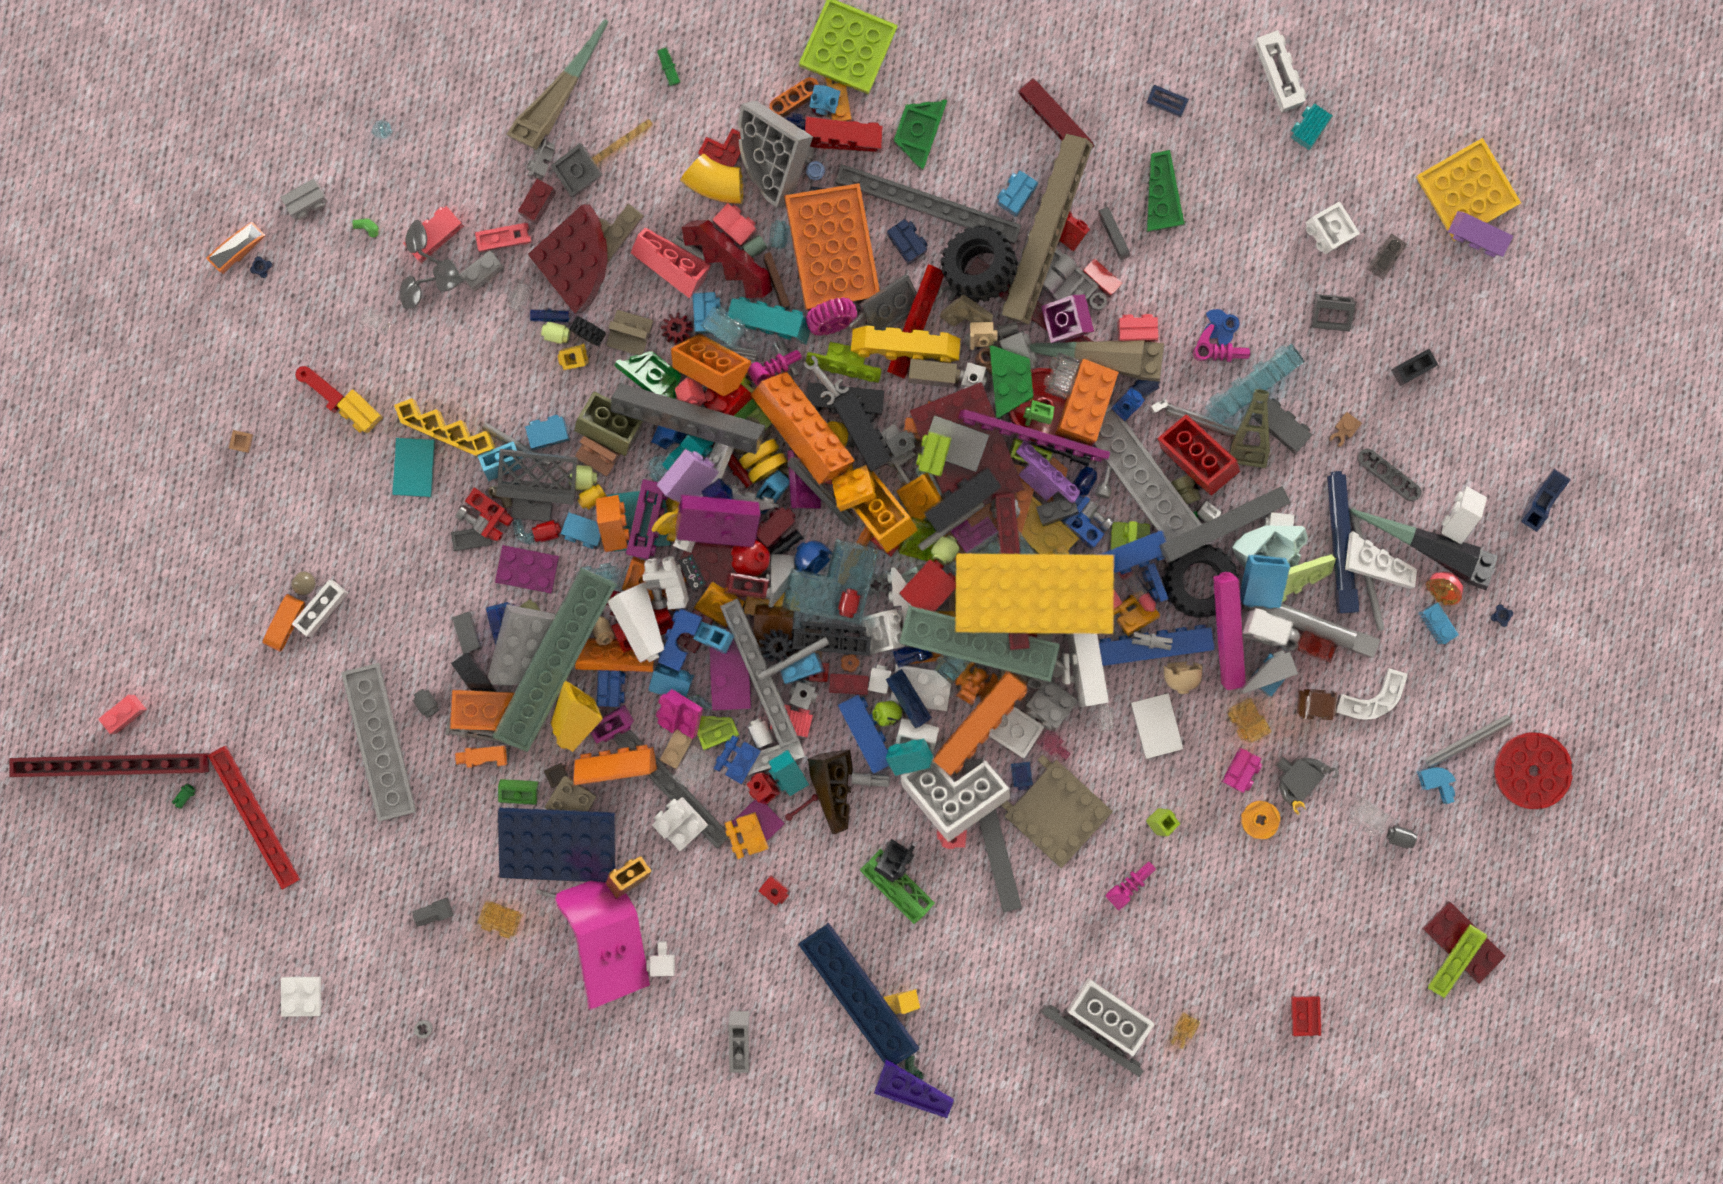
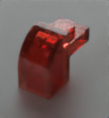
(1316, 647)

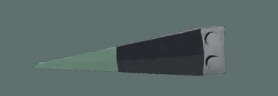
(1463, 559)

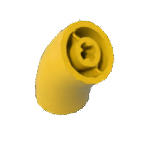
(714, 180)

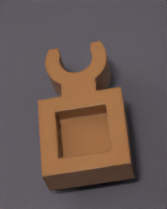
(1346, 427)

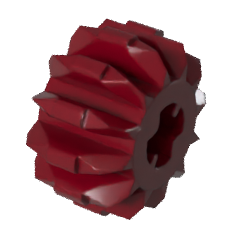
(673, 334)

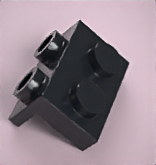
(893, 860)

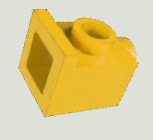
(567, 362)

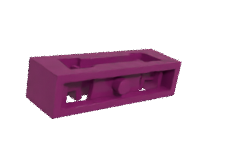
(640, 551)

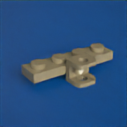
(620, 230)

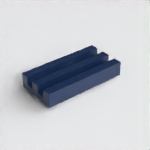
(1166, 108)

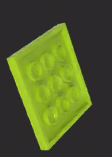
(848, 45)

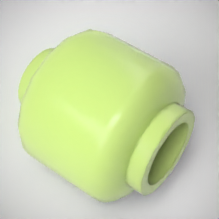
(584, 477)
(945, 549)

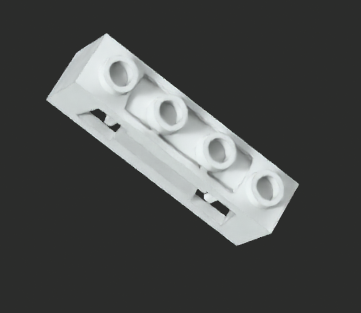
(1284, 98)

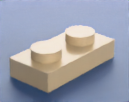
(676, 749)

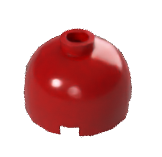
(750, 560)

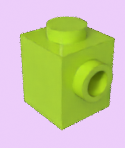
(1163, 822)

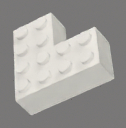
(955, 804)

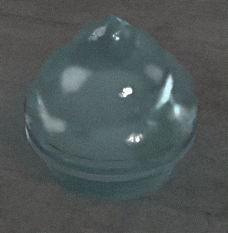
(381, 129)

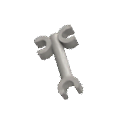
(833, 391)

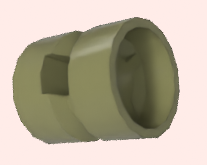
(1185, 488)

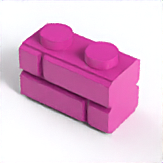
(1242, 770)

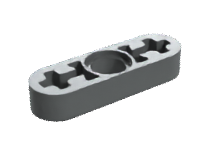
(1114, 233)

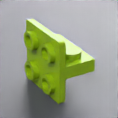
(1127, 532)

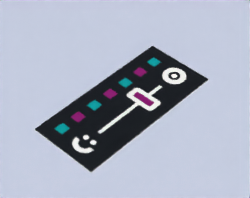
(692, 572)

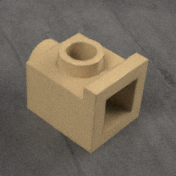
(982, 334)

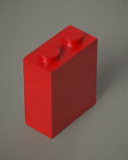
(929, 587)

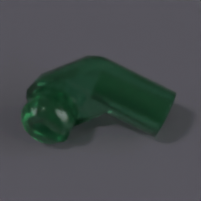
(909, 1067)

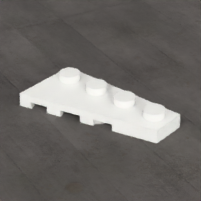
(1377, 563)

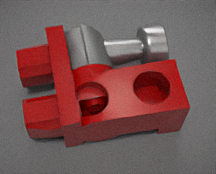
(489, 518)

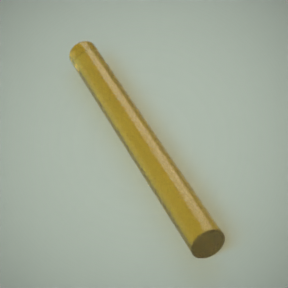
(622, 141)

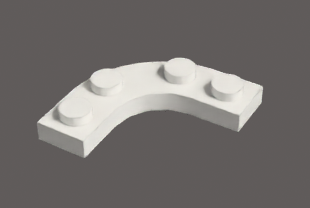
(1380, 704)

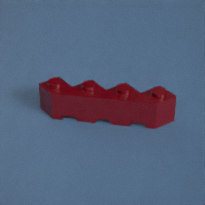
(736, 263)

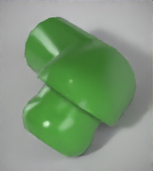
(368, 225)

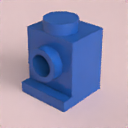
(1128, 404)

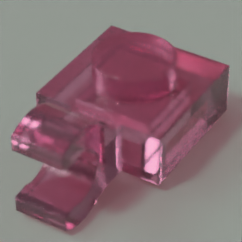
(1052, 743)

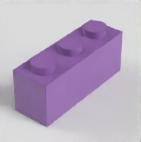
(1480, 234)

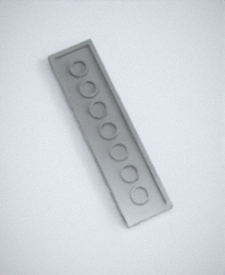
(1144, 478)
(378, 742)

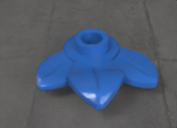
(1221, 331)

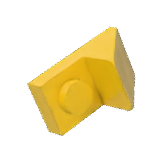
(903, 1002)

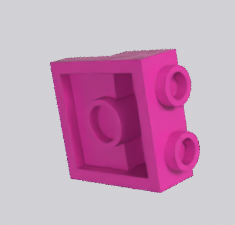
(679, 714)

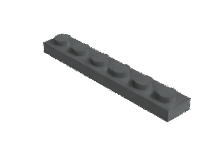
(1099, 1044)

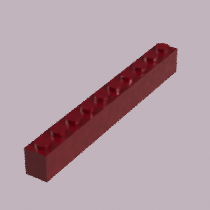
(108, 765)

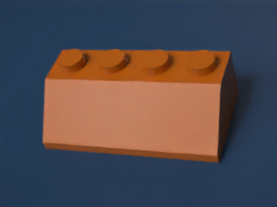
(710, 364)
(614, 765)

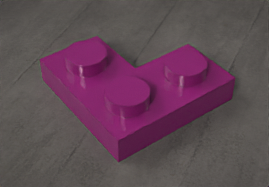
(972, 536)

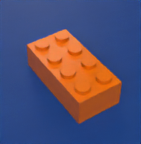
(1087, 403)

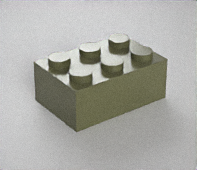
(606, 427)

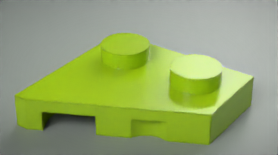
(715, 730)

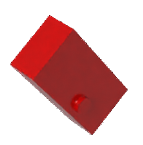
(1198, 455)

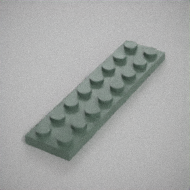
(938, 634)

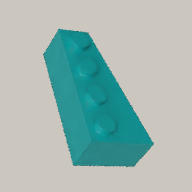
(770, 319)

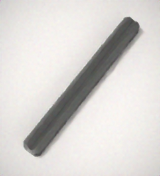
(820, 490)

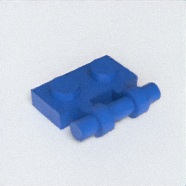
(742, 762)

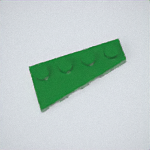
(1163, 194)

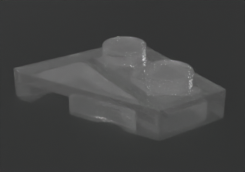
(694, 767)

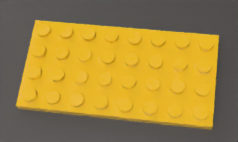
(1034, 593)

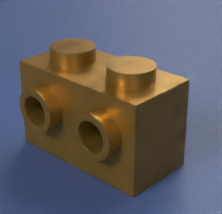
(628, 877)

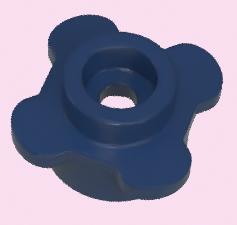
(258, 261)
(1502, 620)

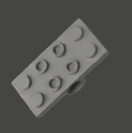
(1066, 278)

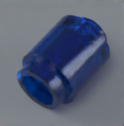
(1085, 480)

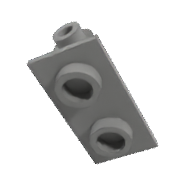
(537, 166)

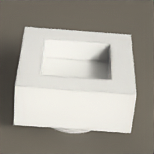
(1208, 512)

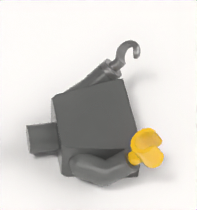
(1300, 779)

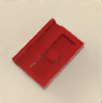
(1306, 1015)

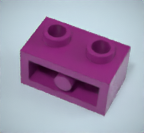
(611, 724)

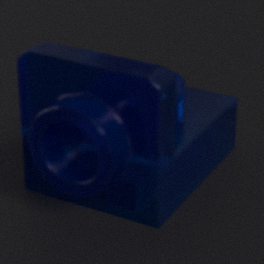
(1021, 775)

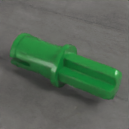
(668, 66)

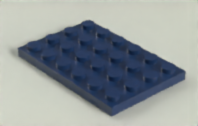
(556, 844)

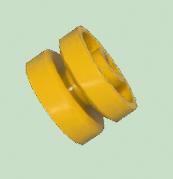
(763, 461)

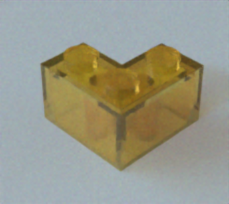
(1248, 720)

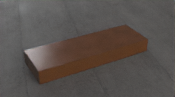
(776, 281)

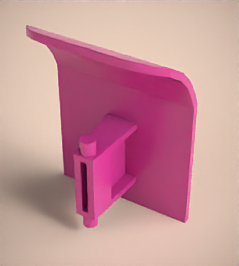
(606, 941)

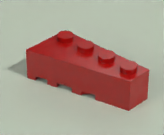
(844, 135)

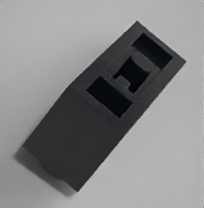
(472, 673)

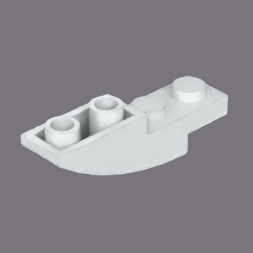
(897, 585)

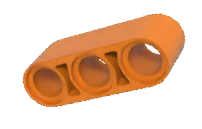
(799, 90)
(281, 625)

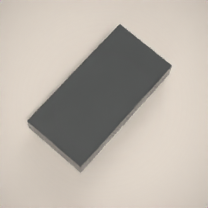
(468, 540)

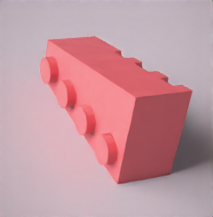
(670, 262)

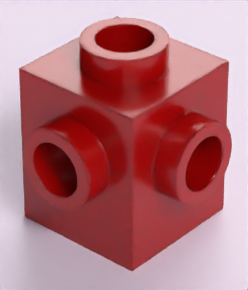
(763, 788)

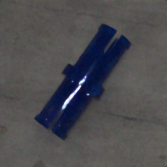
(549, 315)

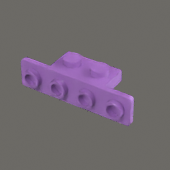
(1043, 476)

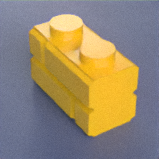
(359, 411)

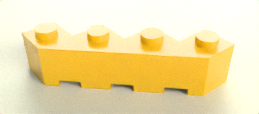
(915, 345)
(434, 426)

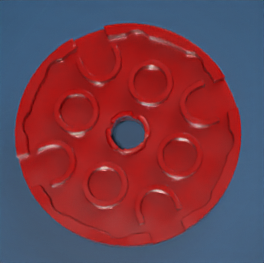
(1553, 774)

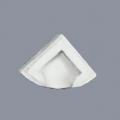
(1158, 406)

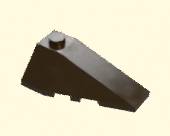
(830, 780)

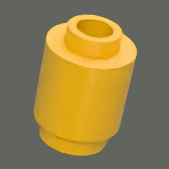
(589, 496)

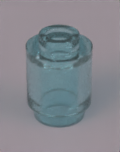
(779, 234)

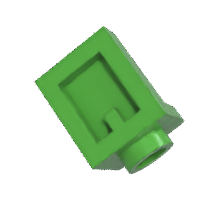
(1039, 412)

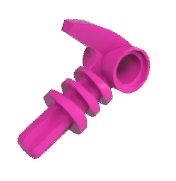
(1218, 352)
(759, 373)
(1120, 895)

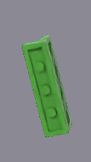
(896, 892)

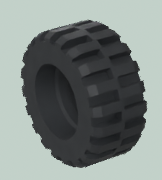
(967, 246)
(1174, 580)

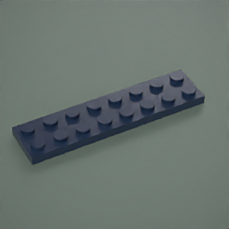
(858, 995)

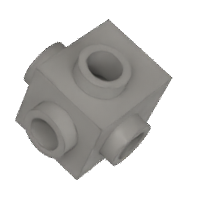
(797, 699)

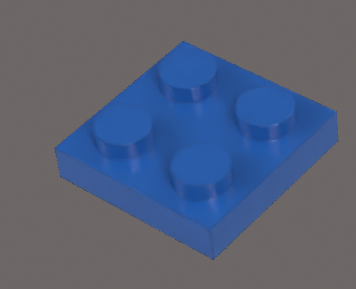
(1152, 576)

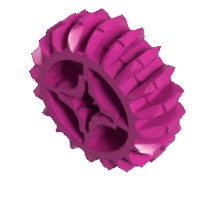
(831, 316)

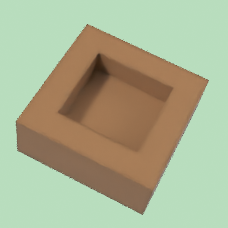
(241, 441)

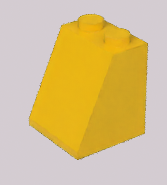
(574, 716)

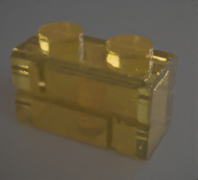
(500, 919)

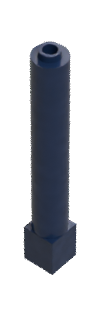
(1346, 592)

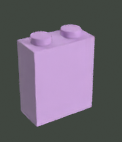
(688, 476)

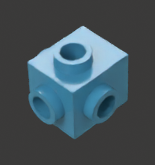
(824, 99)

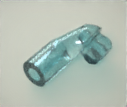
(519, 531)
(700, 701)

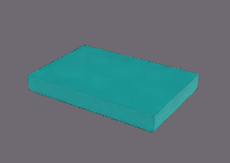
(413, 467)

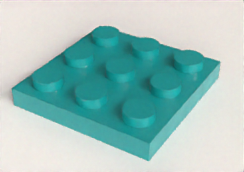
(630, 501)

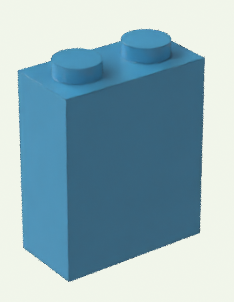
(1264, 581)

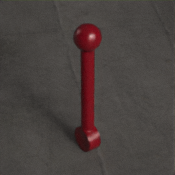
(789, 816)

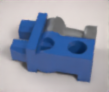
(1081, 525)

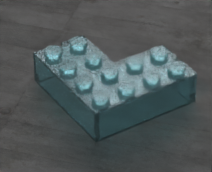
(820, 594)

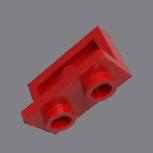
(1073, 232)

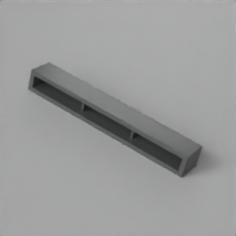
(687, 418)

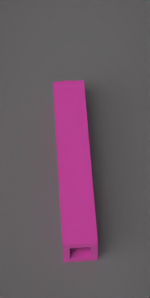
(1229, 630)

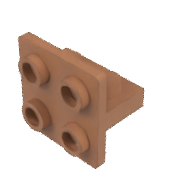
(597, 456)

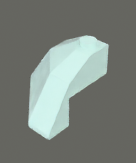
(1272, 542)

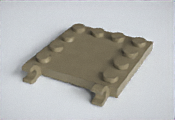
(1057, 812)

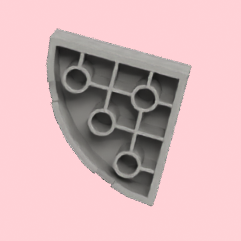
(771, 151)
(517, 643)

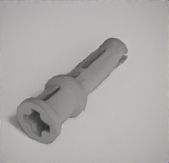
(464, 733)

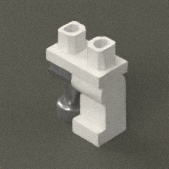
(668, 578)

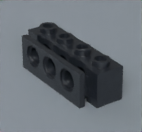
(837, 644)

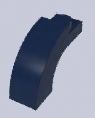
(1543, 499)

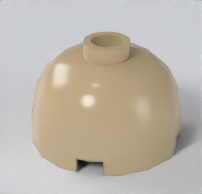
(1183, 676)

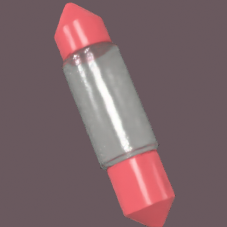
(1138, 590)

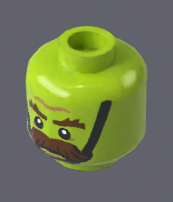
(887, 713)

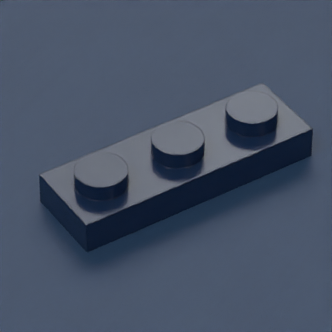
(908, 698)

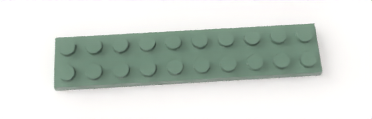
(554, 659)

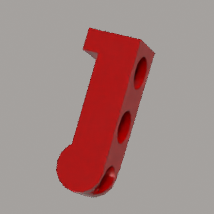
(309, 377)

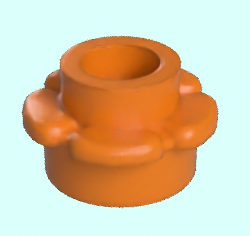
(850, 657)

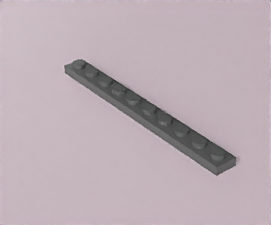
(925, 202)

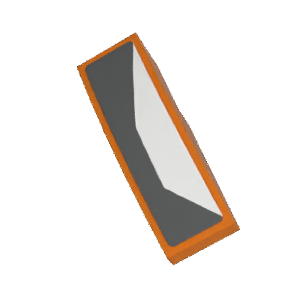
(235, 247)

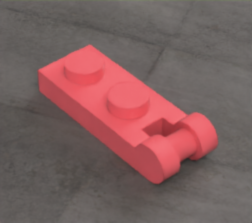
(502, 237)

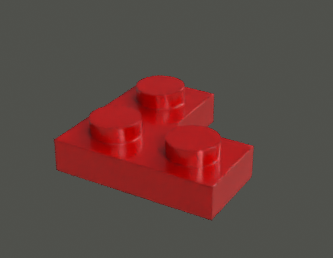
(724, 154)

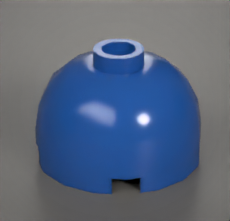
(812, 556)

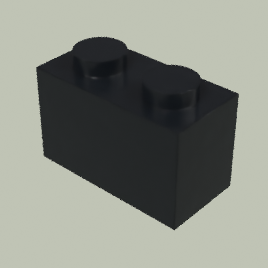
(1414, 367)

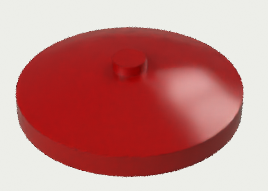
(1016, 416)

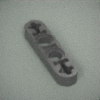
(1387, 477)

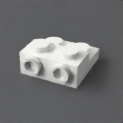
(1331, 228)
(883, 630)
(679, 823)

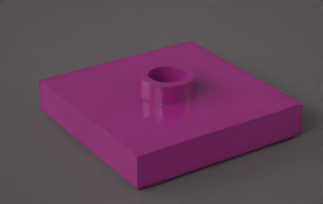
(768, 820)

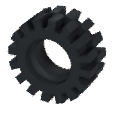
(587, 331)

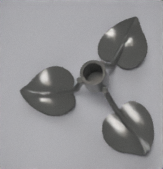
(445, 271)

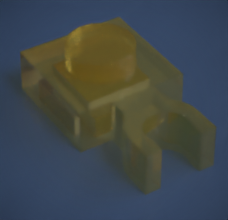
(1186, 1027)

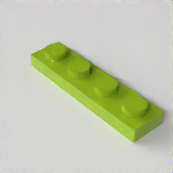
(1457, 961)

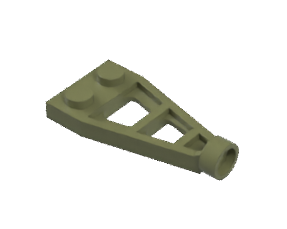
(1247, 454)

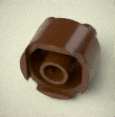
(1316, 703)

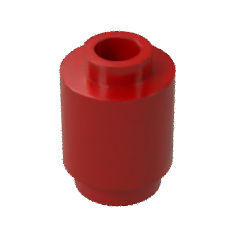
(546, 531)
(849, 603)

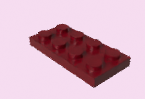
(1446, 931)

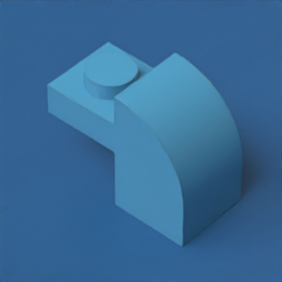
(714, 637)
(1438, 777)

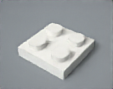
(300, 996)

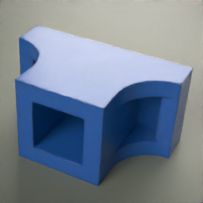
(665, 437)

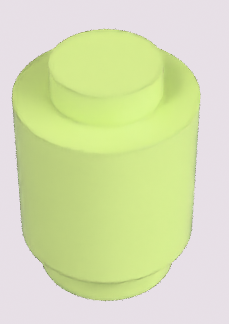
(555, 333)

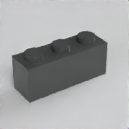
(1284, 426)

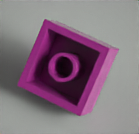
(1067, 318)

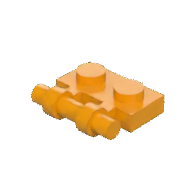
(1136, 618)
(751, 833)

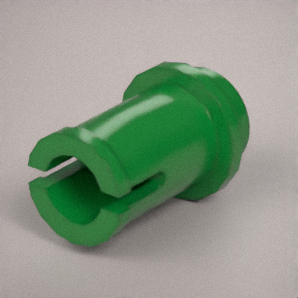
(183, 796)

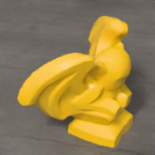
(667, 523)

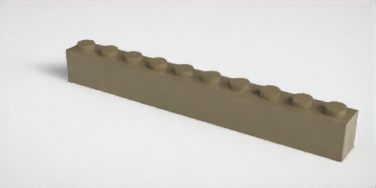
(1047, 229)

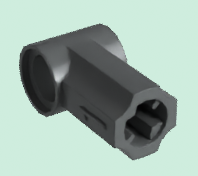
(436, 911)

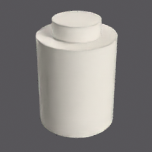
(760, 733)

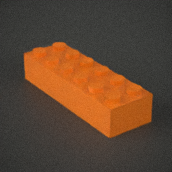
(802, 427)
(980, 721)

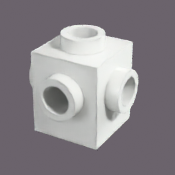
(972, 371)

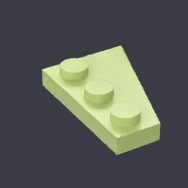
(1308, 573)

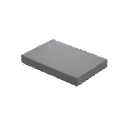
(966, 443)

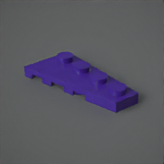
(908, 1089)

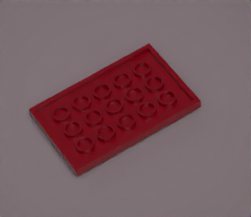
(995, 454)

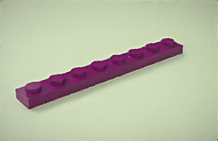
(1026, 434)

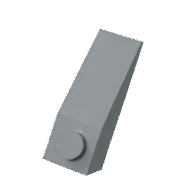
(1273, 670)
(739, 1041)

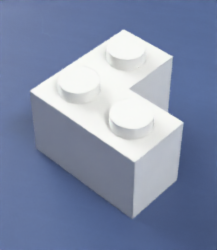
(1464, 516)

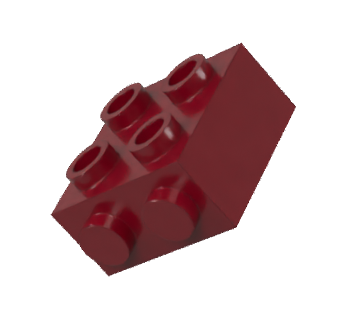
(776, 527)

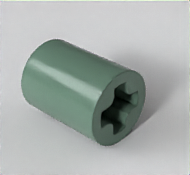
(754, 246)

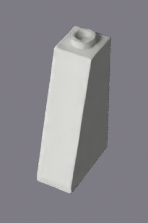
(638, 622)

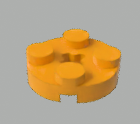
(1249, 818)

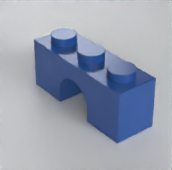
(684, 623)

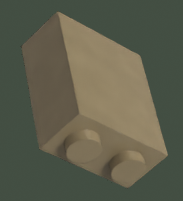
(933, 373)

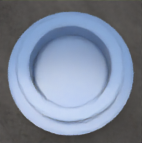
(815, 170)

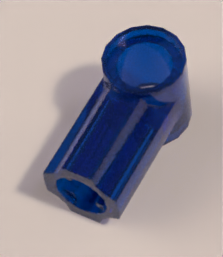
(910, 654)

